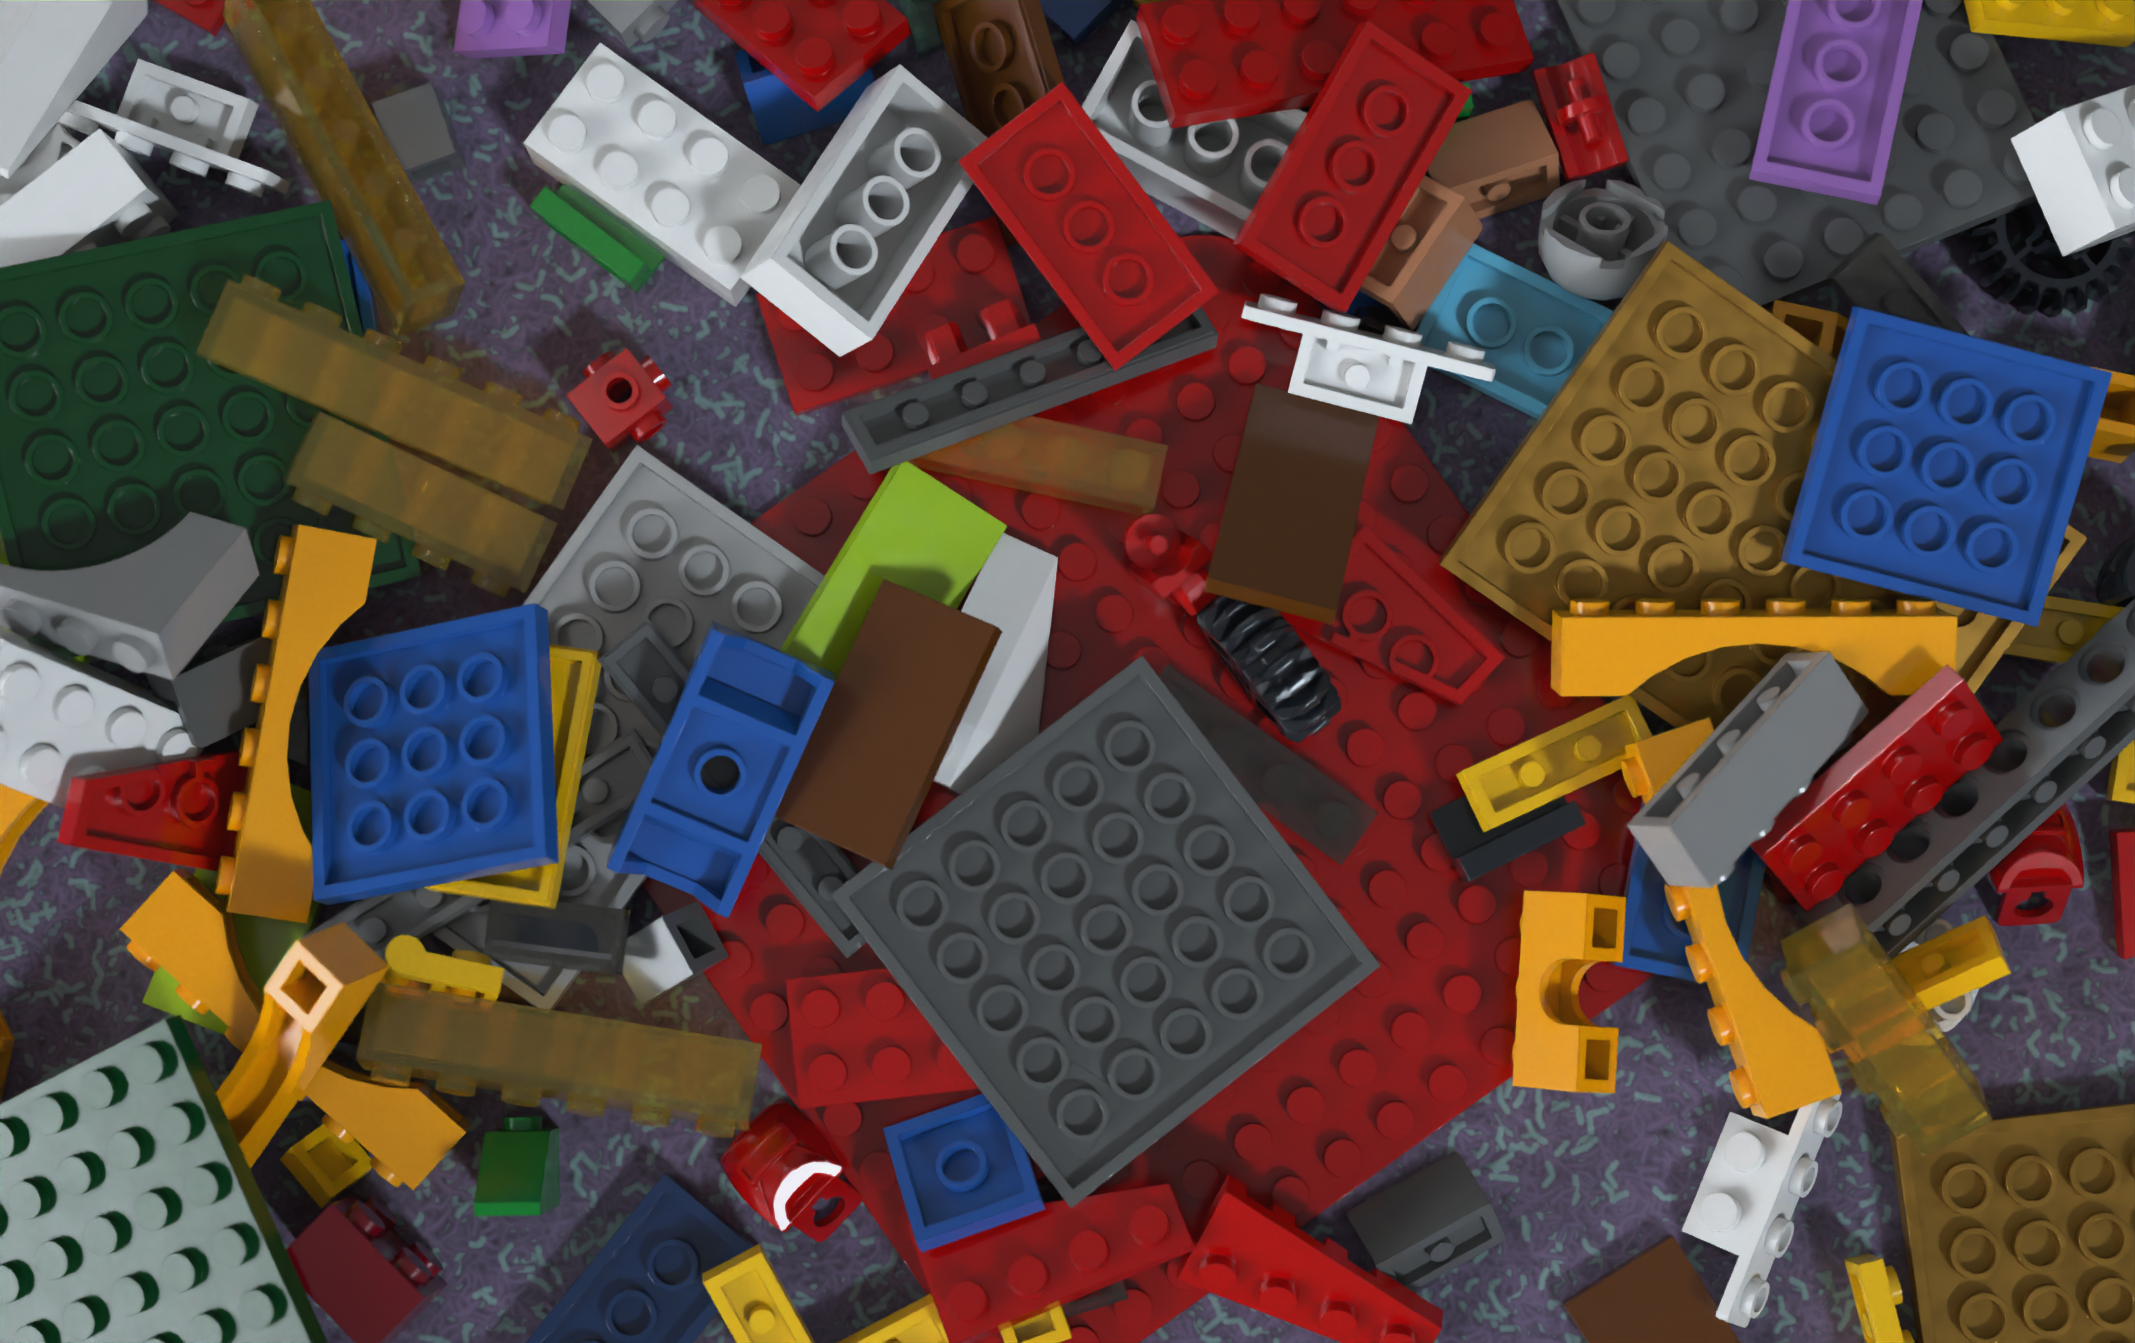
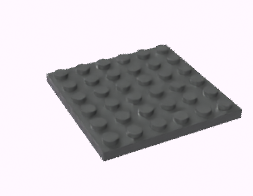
(1690, 109)
(1110, 913)

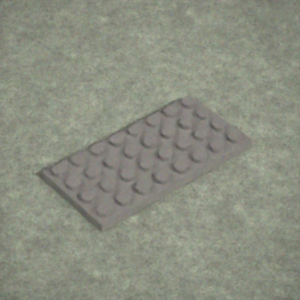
(641, 554)

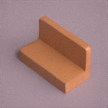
(1498, 159)
(1422, 251)

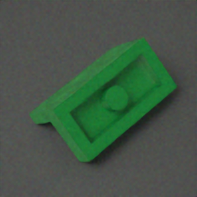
(598, 236)

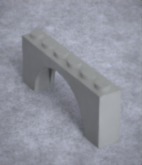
(141, 608)

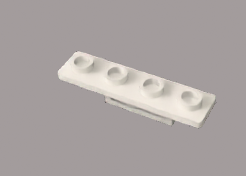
(184, 117)
(1359, 366)
(1752, 1196)

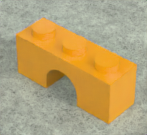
(1553, 1037)

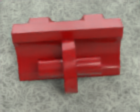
(1580, 117)
(1005, 329)
(1168, 561)

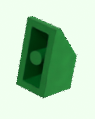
(518, 1169)

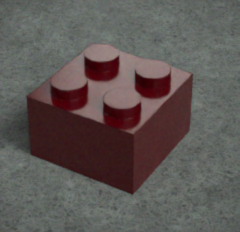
(365, 1269)

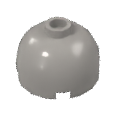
(1599, 237)

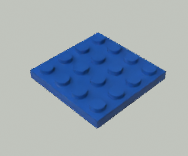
(1945, 466)
(432, 755)

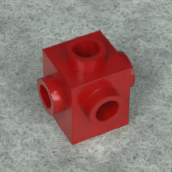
(604, 384)

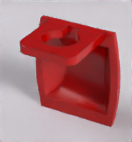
(2044, 863)
(786, 1169)

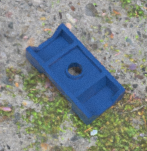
(736, 704)

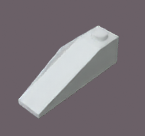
(49, 59)
(1005, 710)

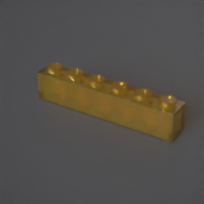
(348, 159)
(392, 394)
(559, 1057)

